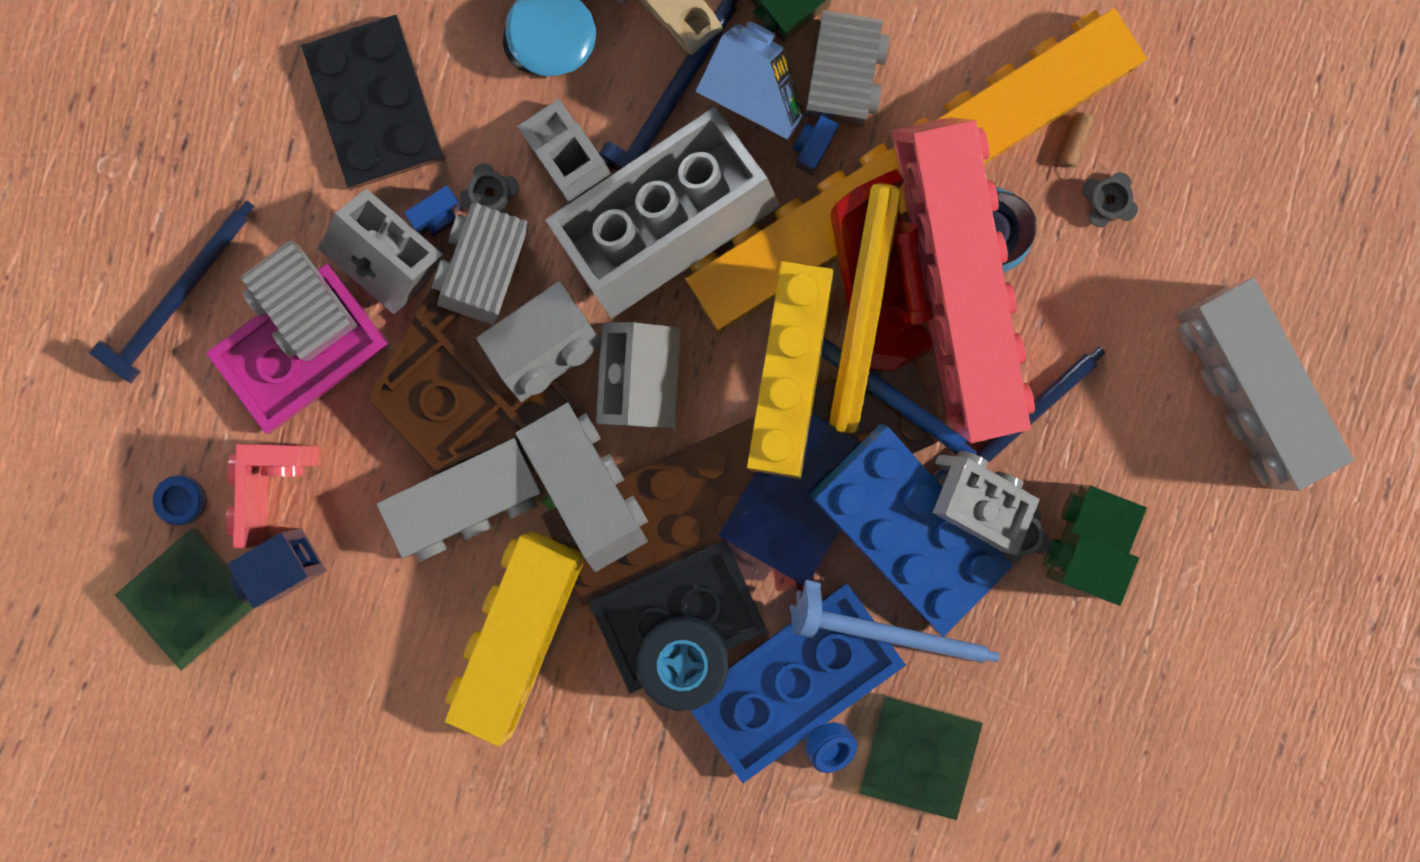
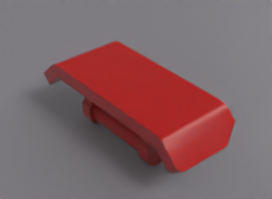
(904, 301)

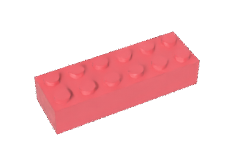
(964, 277)

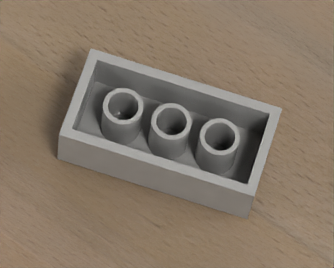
(663, 212)
(1263, 387)

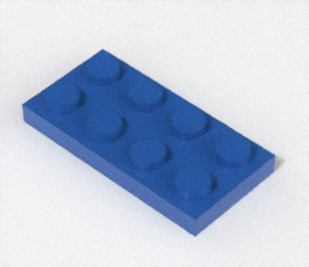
(886, 510)
(793, 688)

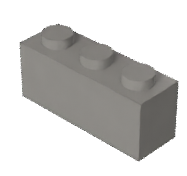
(584, 486)
(461, 500)

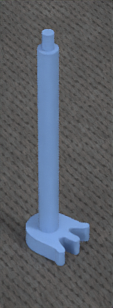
(809, 616)

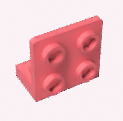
(249, 474)

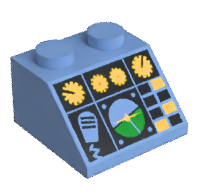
(753, 79)

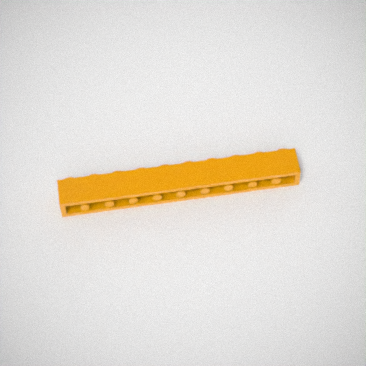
(1008, 111)

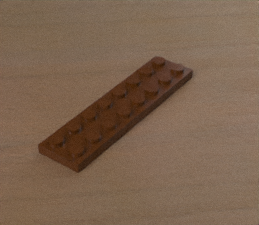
(698, 486)

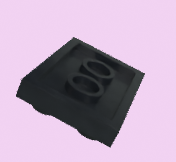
(373, 102)
(698, 586)

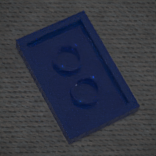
(777, 516)

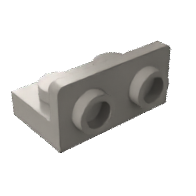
(985, 502)

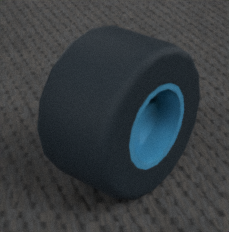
(676, 679)

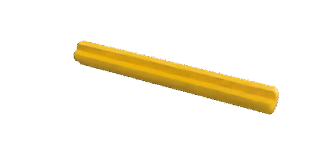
(865, 307)

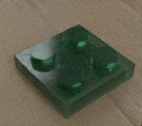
(185, 599)
(920, 757)

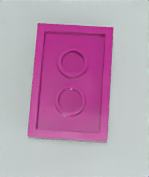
(281, 386)

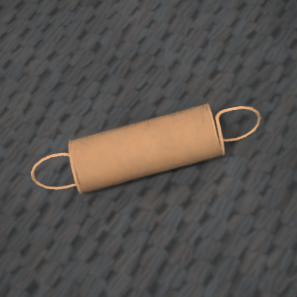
(1076, 139)

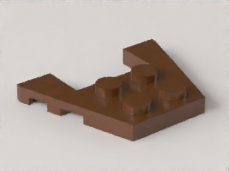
(444, 402)

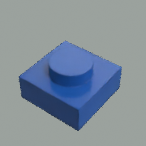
(813, 144)
(435, 212)

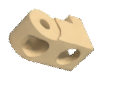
(687, 20)

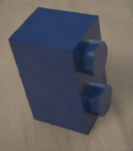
(275, 568)

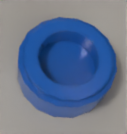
(179, 500)
(831, 747)

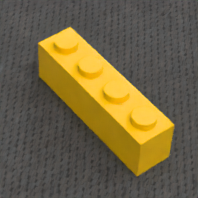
(790, 370)
(514, 637)

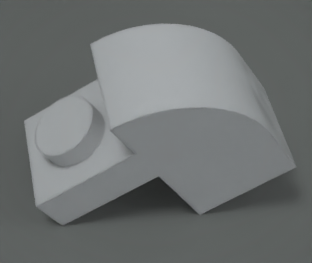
(564, 150)

